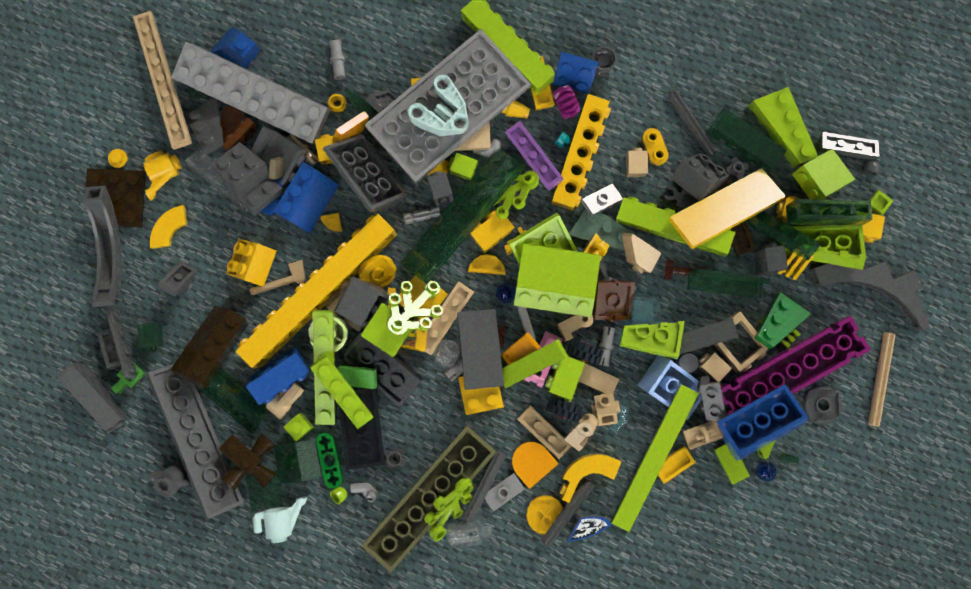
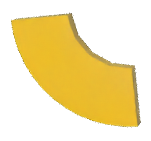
(167, 226)

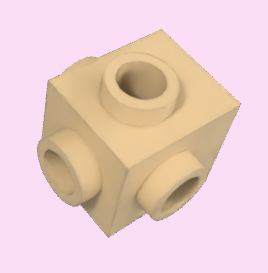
(605, 409)

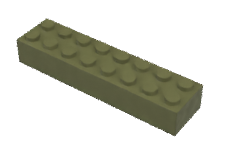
(406, 521)

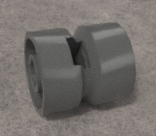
(607, 59)

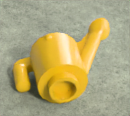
(160, 168)

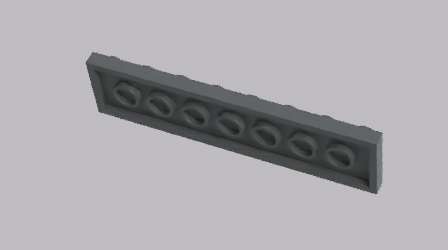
(194, 441)

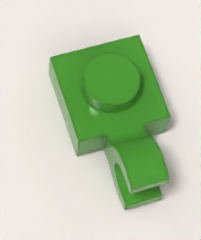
(122, 384)

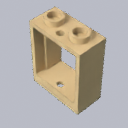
(758, 354)

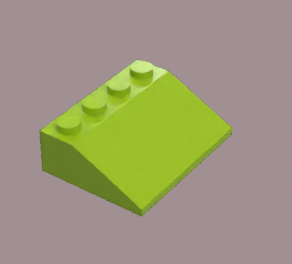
(557, 280)

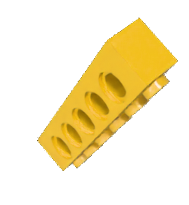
(592, 106)

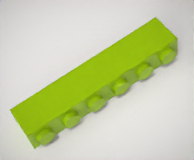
(480, 16)
(656, 221)

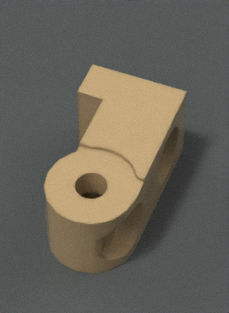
(573, 324)
(581, 431)

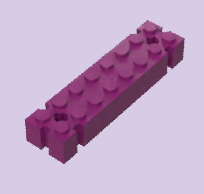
(798, 364)

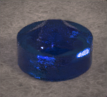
(505, 293)
(766, 471)

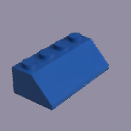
(761, 422)

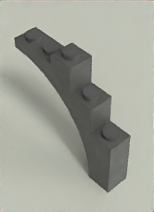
(879, 277)

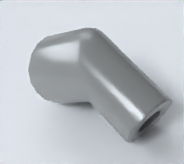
(495, 146)
(366, 489)

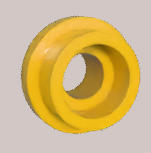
(337, 97)

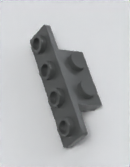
(114, 345)

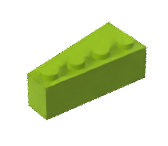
(785, 125)
(838, 244)

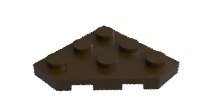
(125, 190)

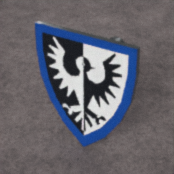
(587, 526)

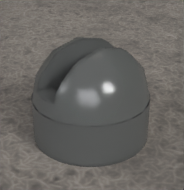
(871, 167)

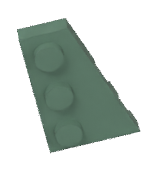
(604, 226)

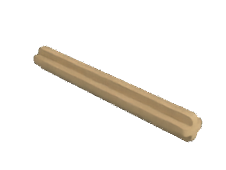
(881, 379)

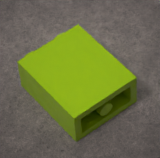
(823, 176)

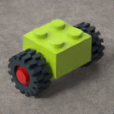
(566, 377)

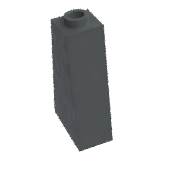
(93, 396)

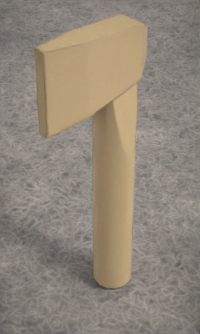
(297, 276)

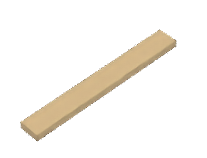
(162, 80)

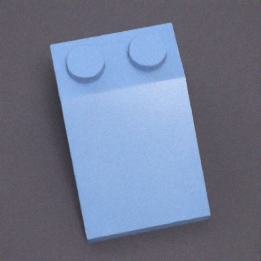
(664, 379)

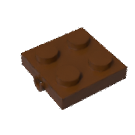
(613, 300)

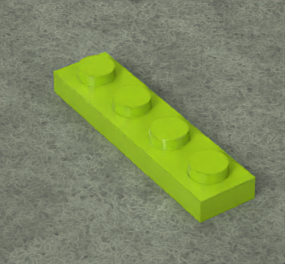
(341, 391)

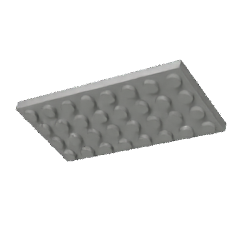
(484, 81)

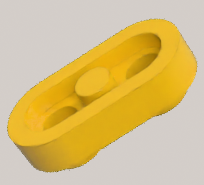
(655, 146)

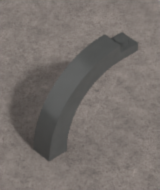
(107, 243)

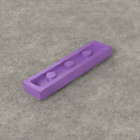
(534, 155)

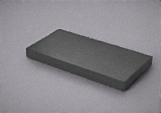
(480, 349)

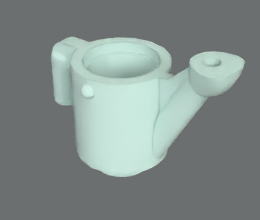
(278, 521)

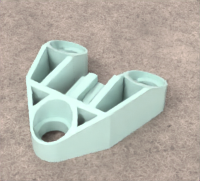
(435, 125)

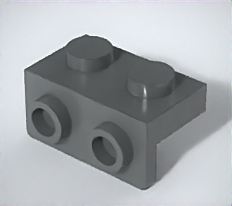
(712, 399)

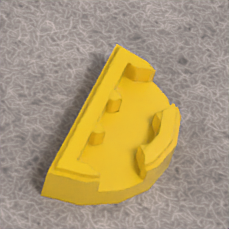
(487, 264)

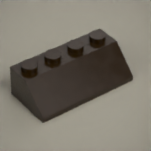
(210, 346)

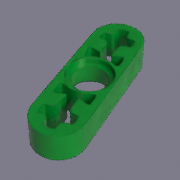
(337, 473)

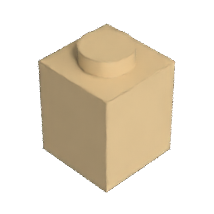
(636, 163)
(714, 366)

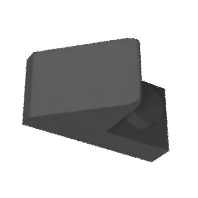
(178, 279)

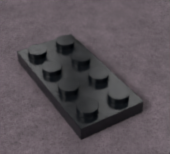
(394, 376)
(363, 445)

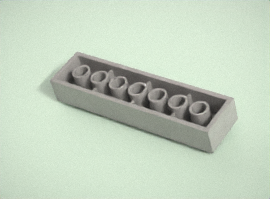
(250, 92)

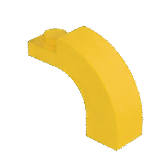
(587, 465)

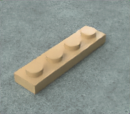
(454, 303)

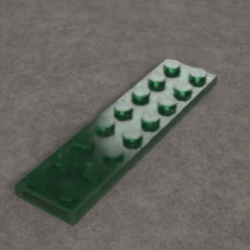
(462, 215)

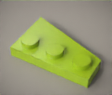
(657, 339)

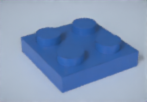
(575, 72)

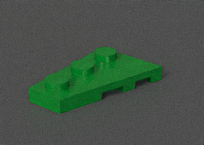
(780, 320)

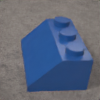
(306, 198)
(278, 376)

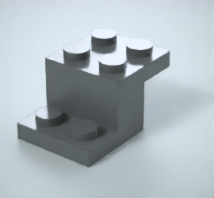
(246, 178)

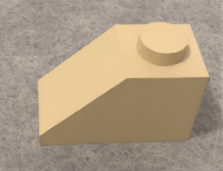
(639, 253)

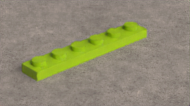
(323, 345)

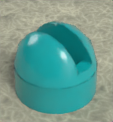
(562, 139)

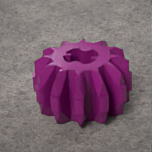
(566, 102)

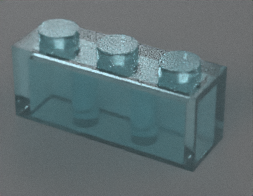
(644, 312)

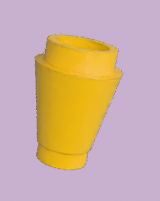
(516, 109)

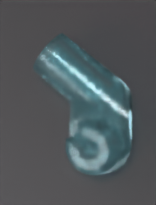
(623, 417)

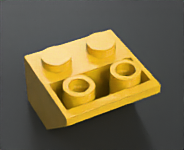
(250, 262)

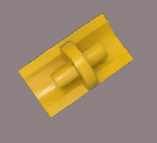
(596, 246)

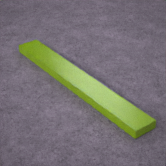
(654, 457)

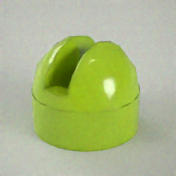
(338, 495)

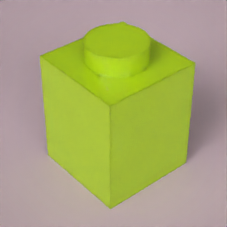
(462, 166)
(299, 426)

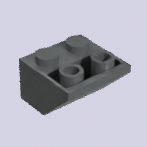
(699, 176)
(361, 301)

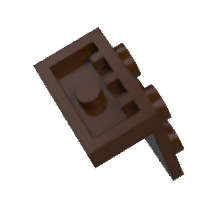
(235, 127)

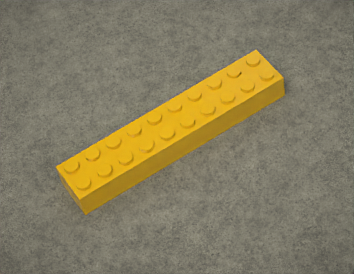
(312, 295)

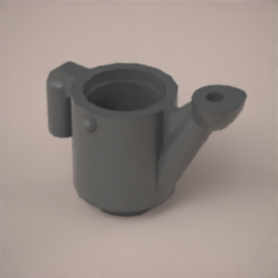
(170, 480)

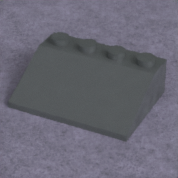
(366, 173)

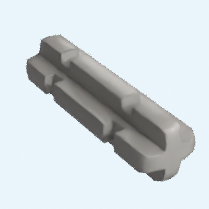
(421, 215)

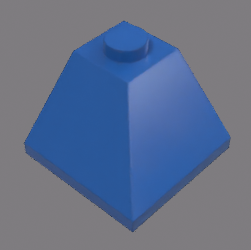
(236, 48)

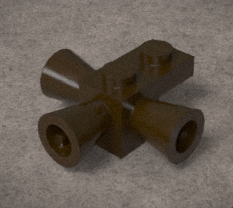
(247, 461)

